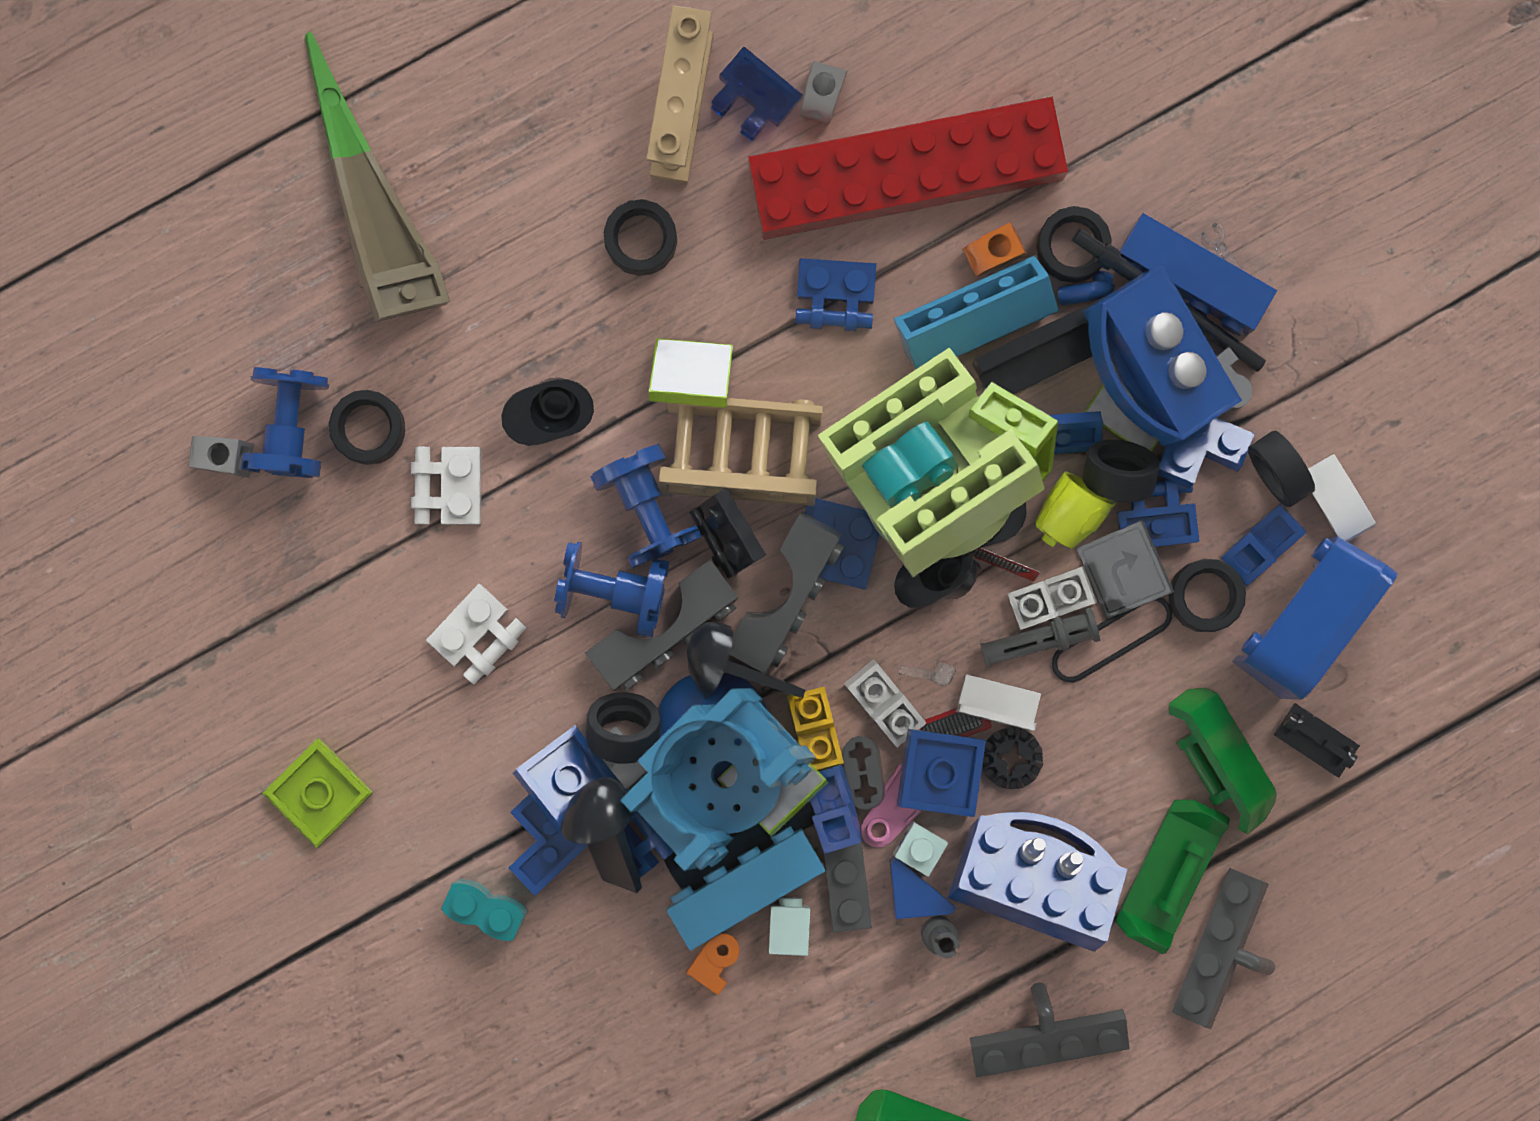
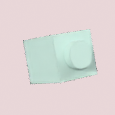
(920, 848)
(789, 927)

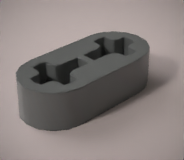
(873, 771)

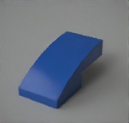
(1264, 543)
(835, 812)

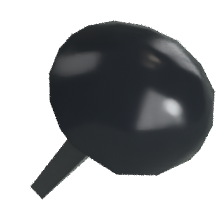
(709, 659)
(599, 819)

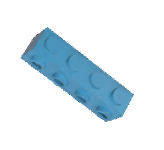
(978, 312)
(744, 888)

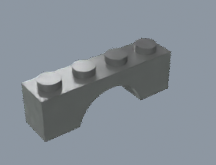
(807, 550)
(623, 657)

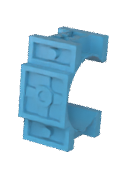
(684, 814)

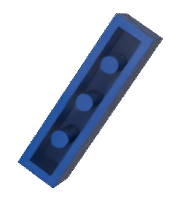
(1199, 275)

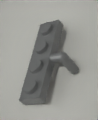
(1223, 949)
(1049, 1040)

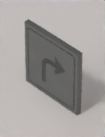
(1125, 569)

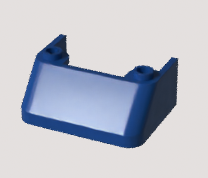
(1317, 620)

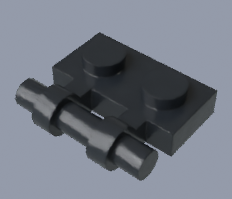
(727, 533)

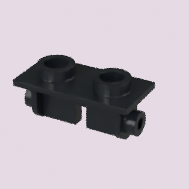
(1317, 740)

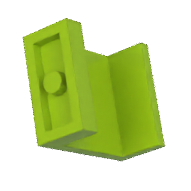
(1003, 411)

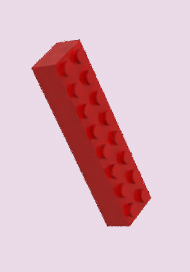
(908, 168)

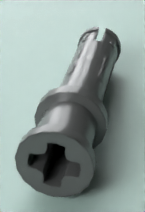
(1058, 634)
(939, 928)

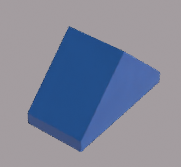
(913, 895)

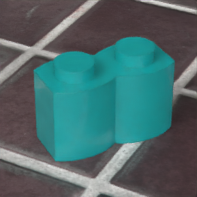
(910, 465)
(475, 905)

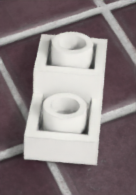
(1340, 500)
(1052, 598)
(884, 702)

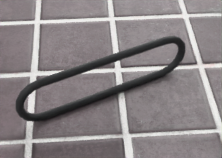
(1119, 653)

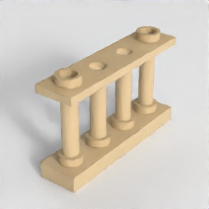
(680, 94)
(757, 483)

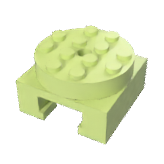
(964, 511)

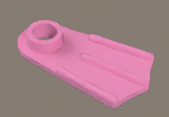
(892, 816)

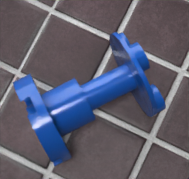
(284, 439)
(639, 492)
(627, 592)

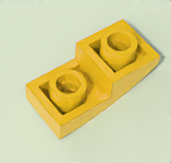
(816, 727)

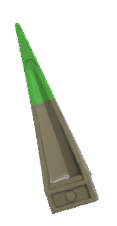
(386, 247)

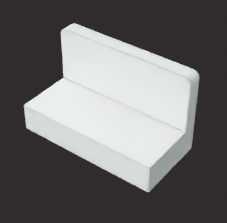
(998, 702)

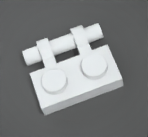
(460, 485)
(468, 625)

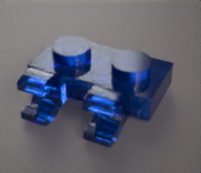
(758, 86)

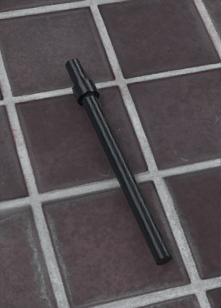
(1109, 258)

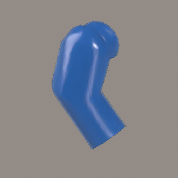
(1089, 291)

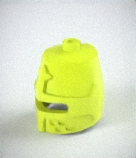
(1071, 512)

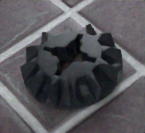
(1001, 743)

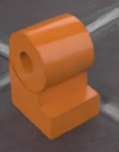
(994, 250)
(712, 959)

